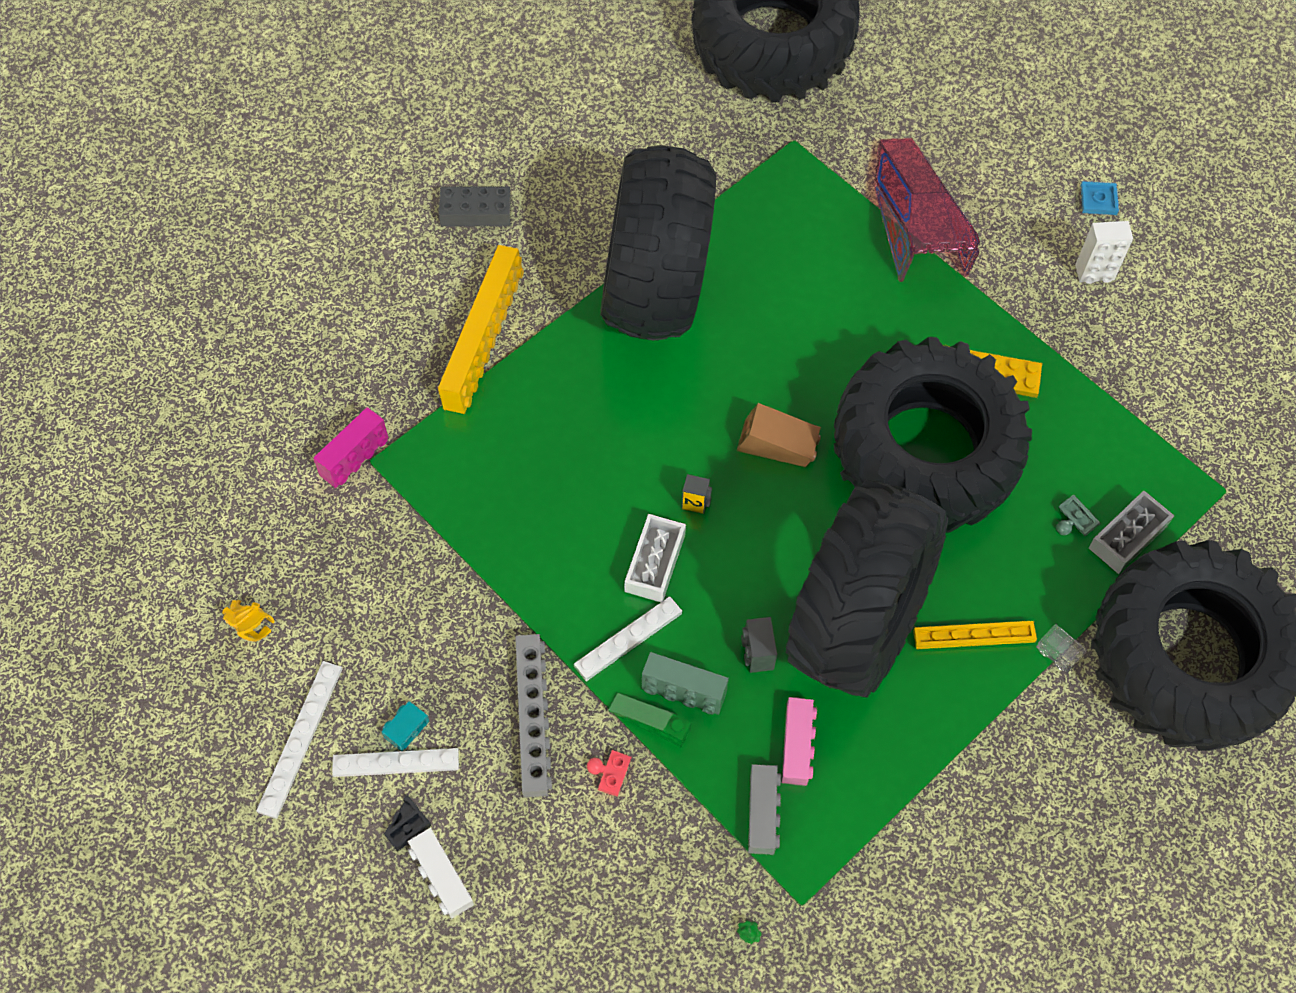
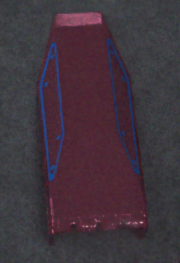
(919, 208)

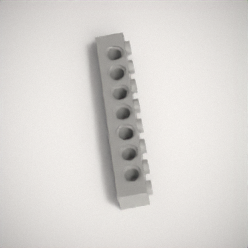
(526, 646)

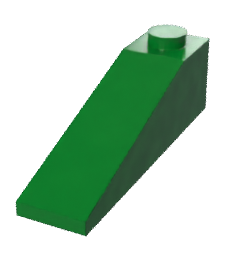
(652, 719)

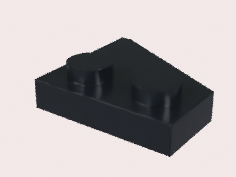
(406, 824)

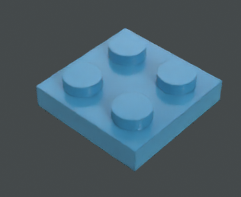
(1099, 198)

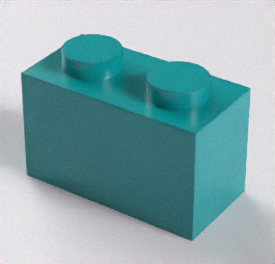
(405, 726)

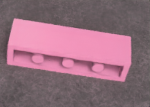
(798, 741)

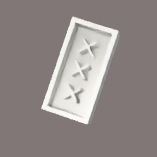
(1103, 251)
(655, 558)

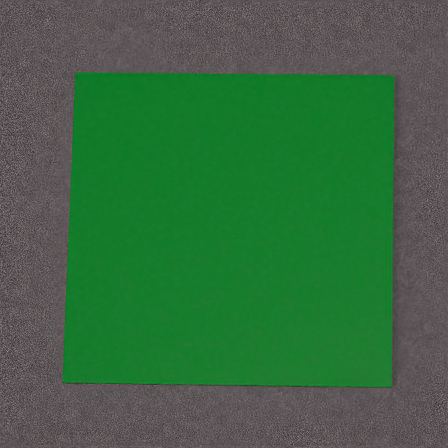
(601, 427)

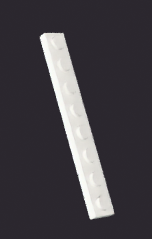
(299, 740)

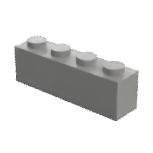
(762, 809)

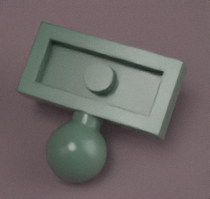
(1078, 516)

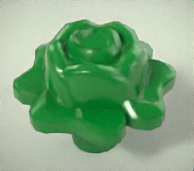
(749, 932)

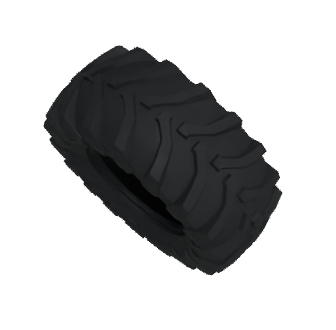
(774, 61)
(944, 381)
(866, 587)
(1155, 688)

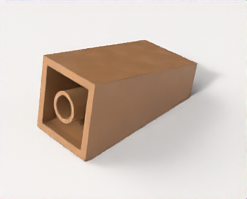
(779, 436)

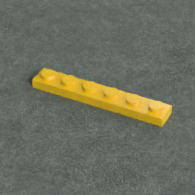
(974, 634)

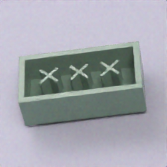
(684, 683)

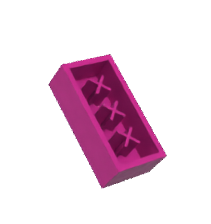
(351, 447)

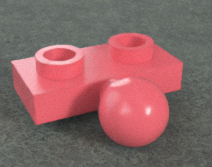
(612, 773)

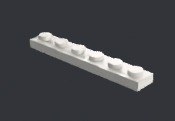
(627, 638)
(395, 762)

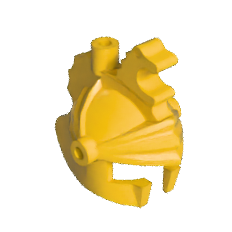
(246, 619)

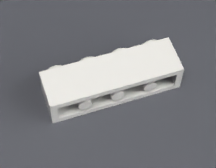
(440, 873)

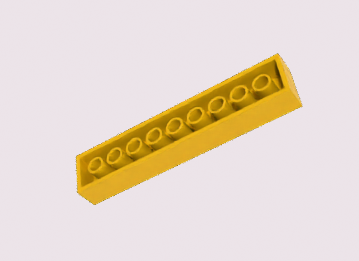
(481, 330)

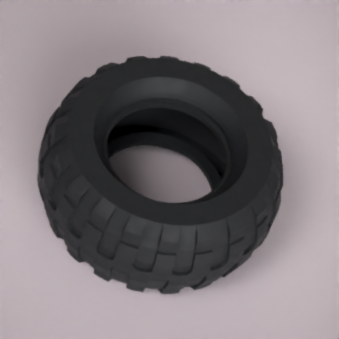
(658, 242)

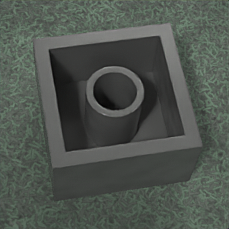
(759, 644)

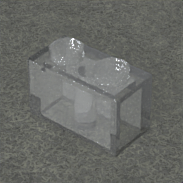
(1061, 648)

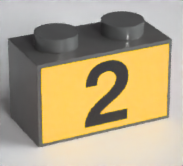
(696, 494)

